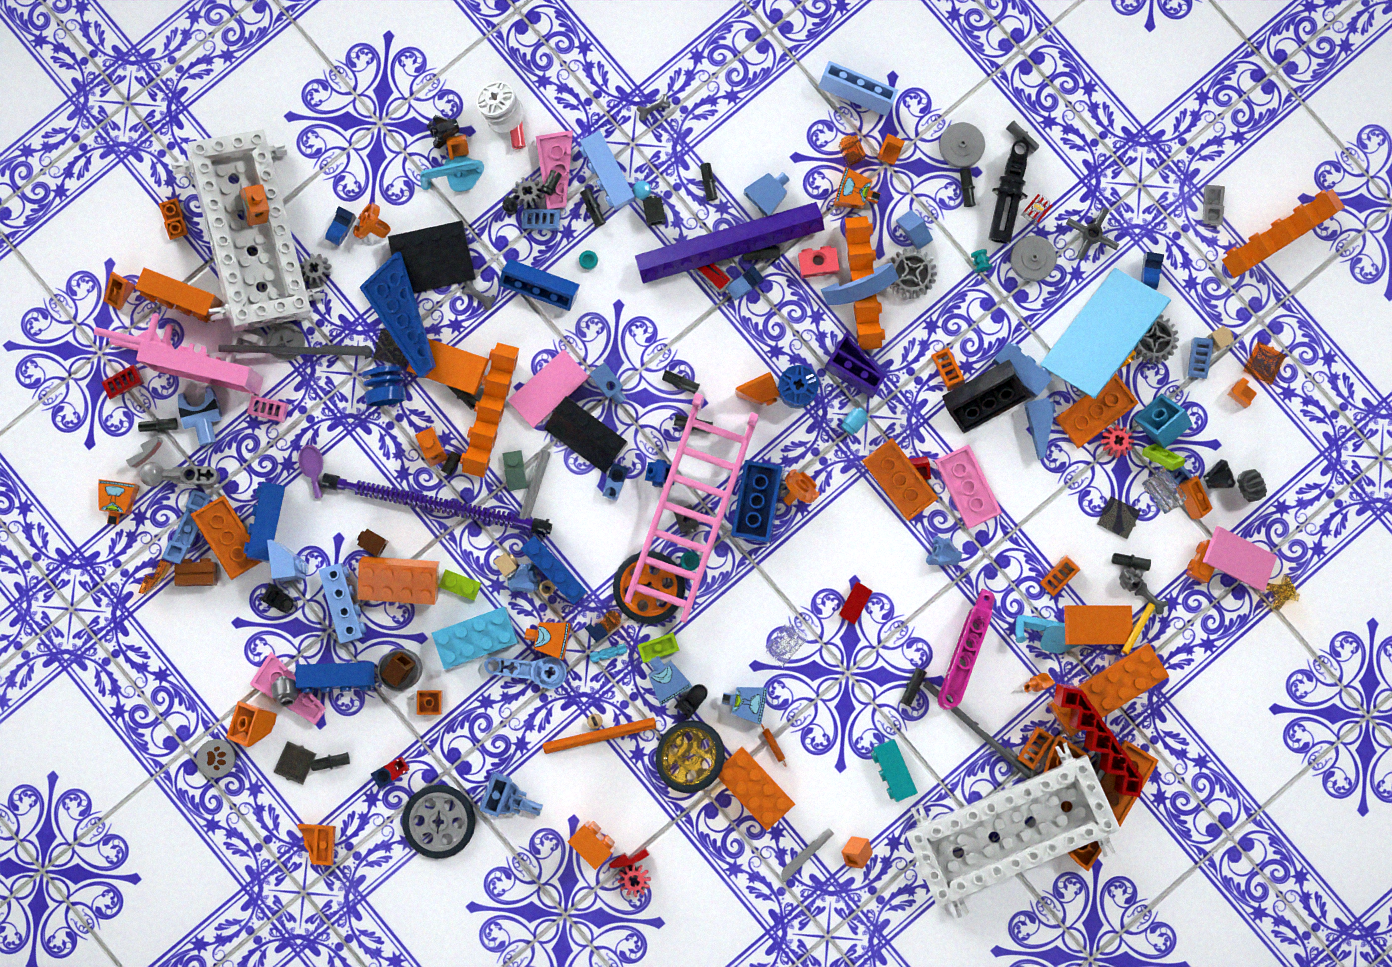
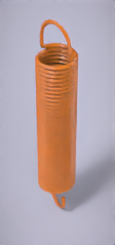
(773, 744)

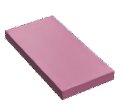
(548, 388)
(968, 486)
(1240, 558)

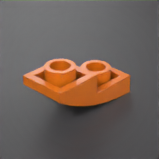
(173, 218)

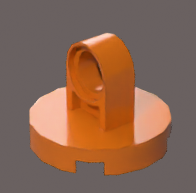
(371, 223)
(800, 487)

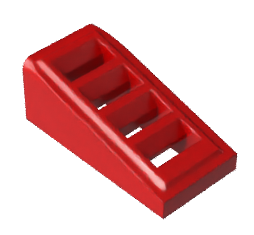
(138, 380)

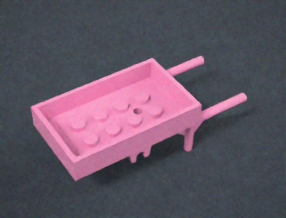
(185, 362)

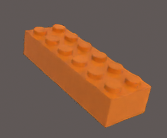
(1116, 684)

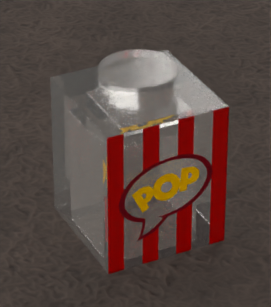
(1037, 209)

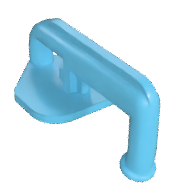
(461, 173)
(1053, 637)

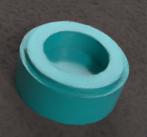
(588, 260)
(689, 561)

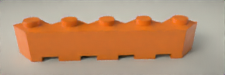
(1282, 232)
(861, 265)
(490, 410)

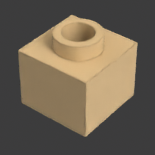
(1221, 338)
(506, 564)

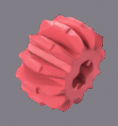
(1122, 446)
(627, 881)

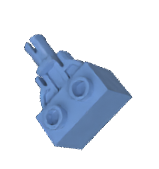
(503, 795)

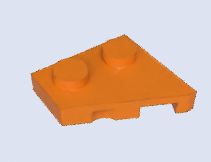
(319, 842)

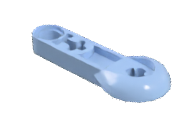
(532, 670)

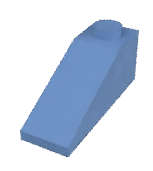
(1040, 420)

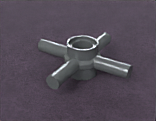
(1095, 227)

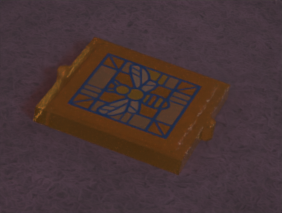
(1264, 363)

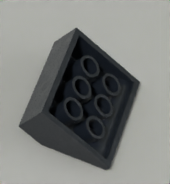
(435, 256)

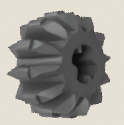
(1252, 485)

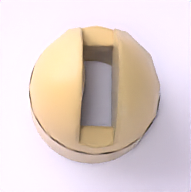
(545, 592)
(598, 718)

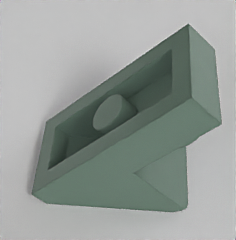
(514, 470)

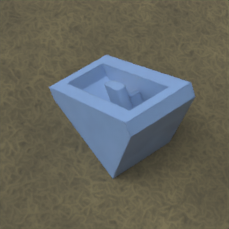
(915, 229)

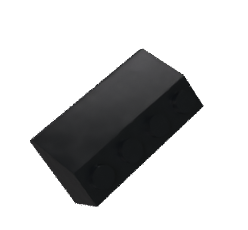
(986, 396)
(585, 435)

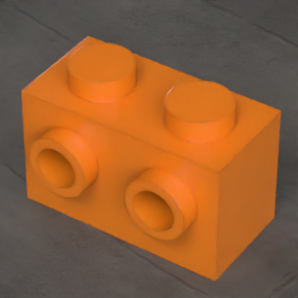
(1197, 568)

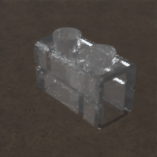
(1164, 490)
(785, 645)

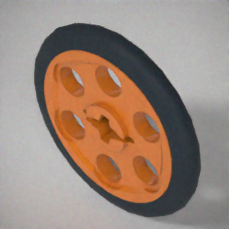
(654, 613)

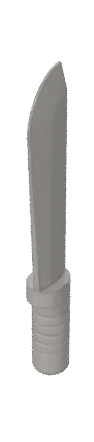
(797, 862)

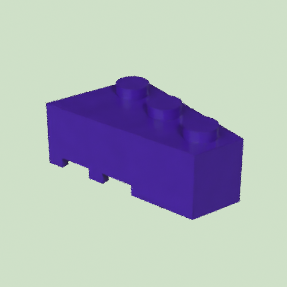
(854, 367)

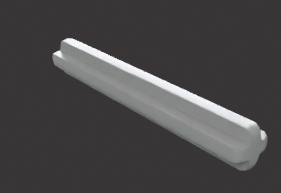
(535, 483)

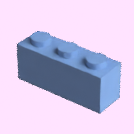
(1033, 376)

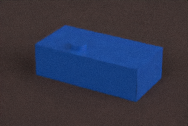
(757, 501)

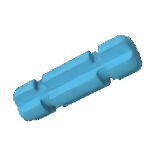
(608, 653)

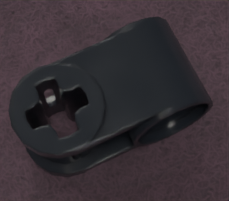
(276, 597)
(691, 701)

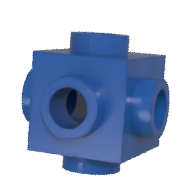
(658, 472)

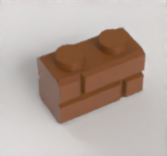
(196, 573)

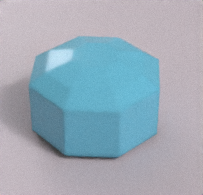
(642, 190)

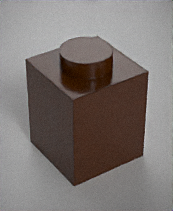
(372, 542)
(398, 669)

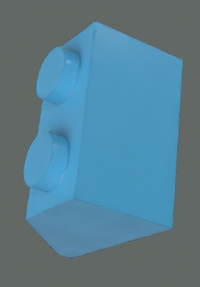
(1163, 420)

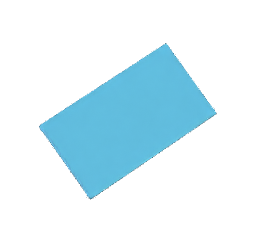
(1105, 332)

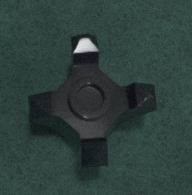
(442, 129)
(1220, 476)

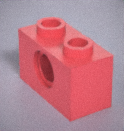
(809, 269)

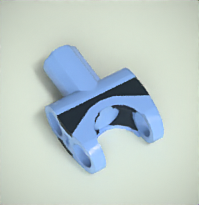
(201, 416)

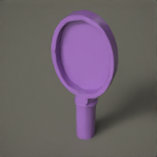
(311, 465)

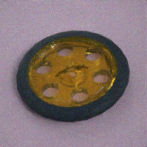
(714, 752)

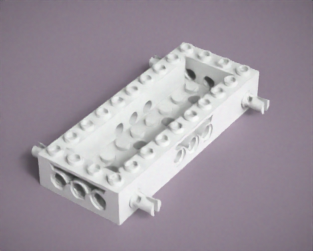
(276, 263)
(1019, 845)

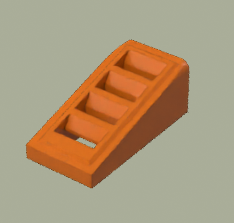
(954, 383)
(1066, 559)
(1033, 737)

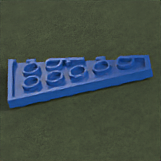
(396, 306)

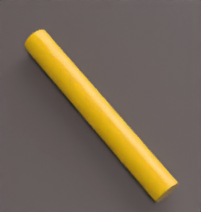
(1138, 628)

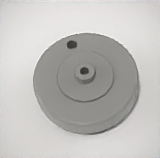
(962, 145)
(1033, 258)

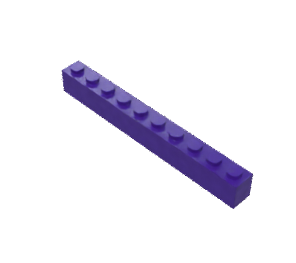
(729, 242)

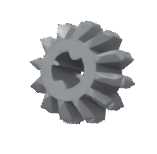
(527, 186)
(322, 266)

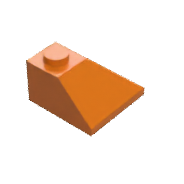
(759, 390)
(250, 724)

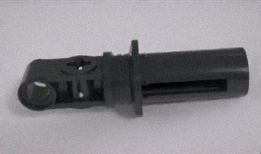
(1011, 187)

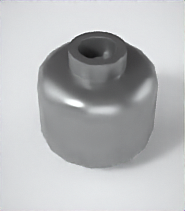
(284, 691)

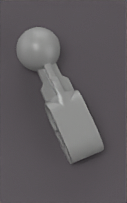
(153, 474)

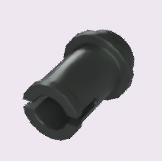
(551, 183)
(451, 463)

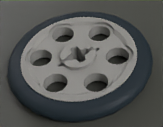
(460, 836)

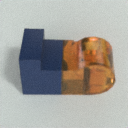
(604, 627)

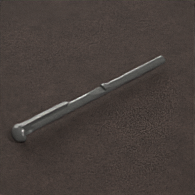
(284, 349)
(1006, 752)

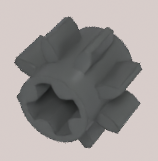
(1131, 579)

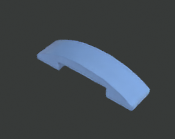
(861, 288)
(187, 529)

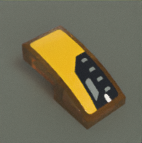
(151, 582)

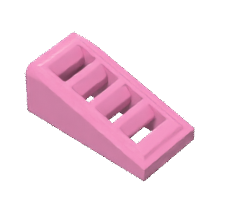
(282, 411)

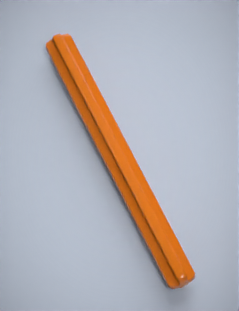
(599, 735)

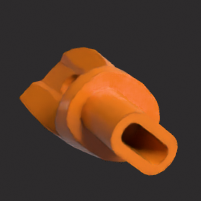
(1039, 683)

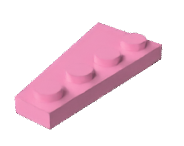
(555, 154)
(305, 705)

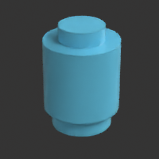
(854, 421)

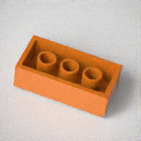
(177, 294)
(398, 580)
(755, 788)
(592, 844)

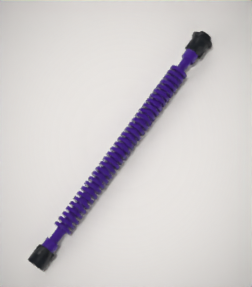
(535, 525)

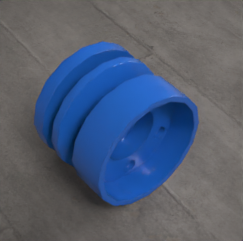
(383, 382)
(804, 396)

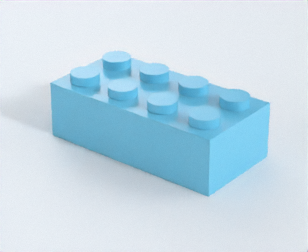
(475, 638)

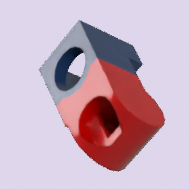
(390, 772)

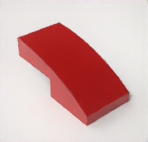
(624, 860)

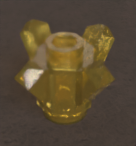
(1283, 592)

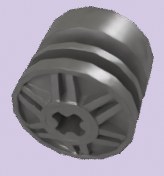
(413, 677)

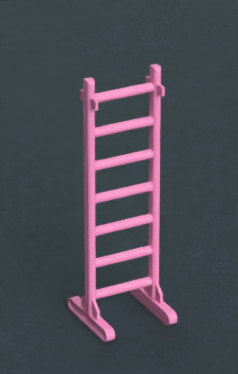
(697, 404)

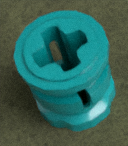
(981, 261)

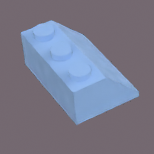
(285, 563)

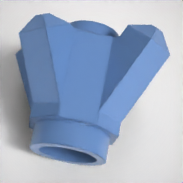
(944, 553)
(524, 579)

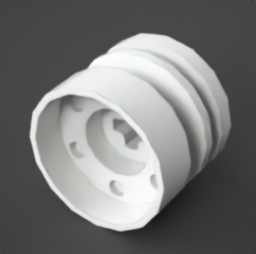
(500, 106)

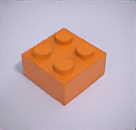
(429, 702)

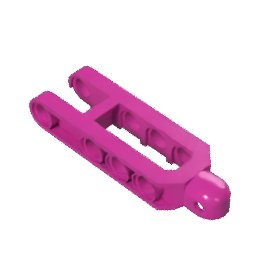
(958, 675)

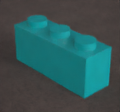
(893, 770)

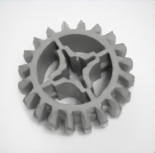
(906, 266)
(1152, 346)

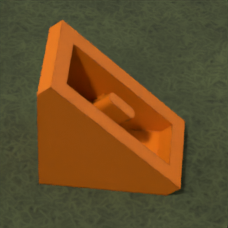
(118, 291)

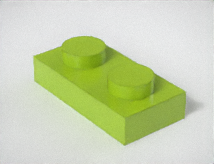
(1163, 457)
(460, 585)
(658, 647)

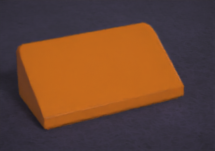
(1197, 501)

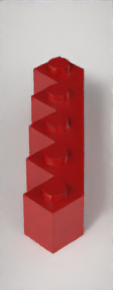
(1100, 739)

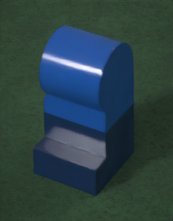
(340, 226)
(1151, 269)

